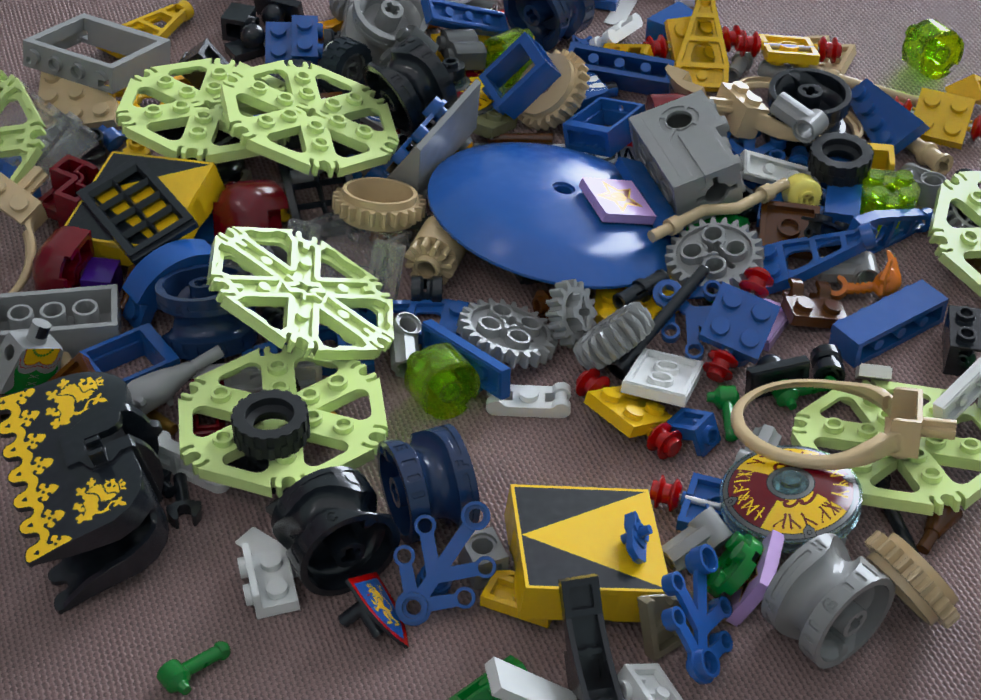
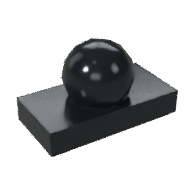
(278, 10)
(249, 46)
(773, 368)

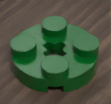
(734, 564)

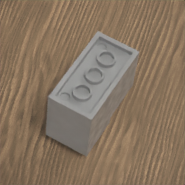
(688, 153)

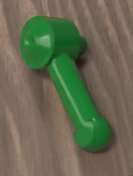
(789, 396)
(724, 399)
(176, 675)

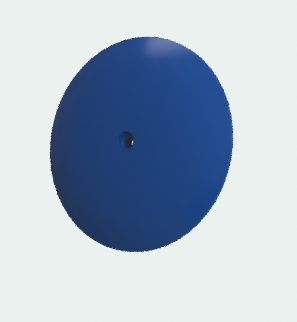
(529, 216)

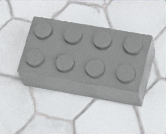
(77, 314)

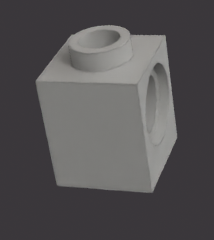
(484, 543)

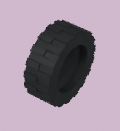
(836, 172)
(274, 442)

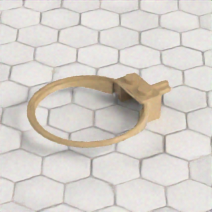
(749, 115)
(27, 210)
(900, 435)

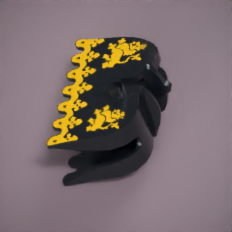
(87, 480)

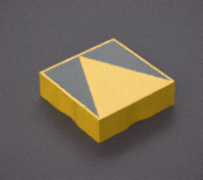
(190, 181)
(578, 533)

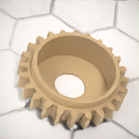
(563, 96)
(378, 204)
(913, 578)

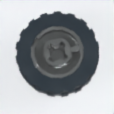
(345, 58)

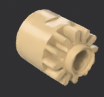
(434, 252)

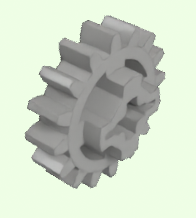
(570, 311)

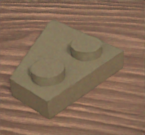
(655, 637)

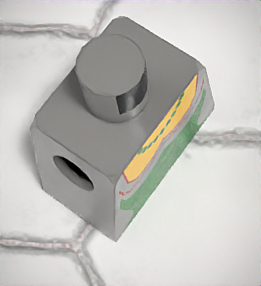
(28, 357)

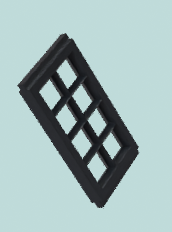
(113, 180)
(290, 188)

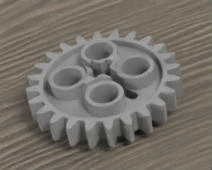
(720, 246)
(507, 332)

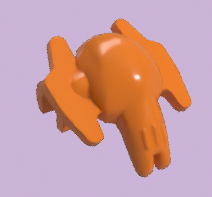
(883, 285)

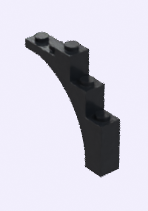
(588, 653)

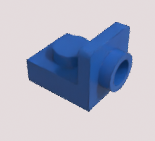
(698, 427)

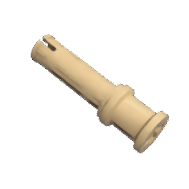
(929, 154)

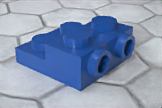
(294, 39)

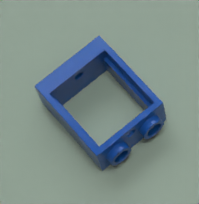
(529, 86)
(587, 131)
(130, 346)

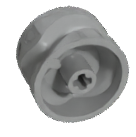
(379, 22)
(827, 600)

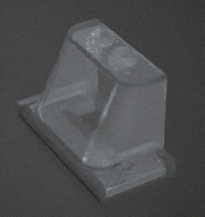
(373, 251)

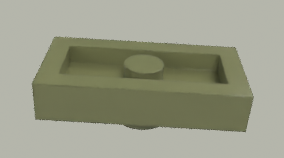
(493, 124)

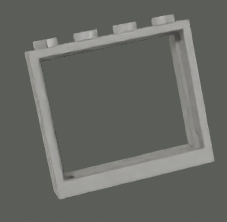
(48, 54)

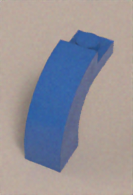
(163, 260)

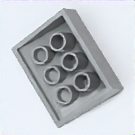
(441, 141)

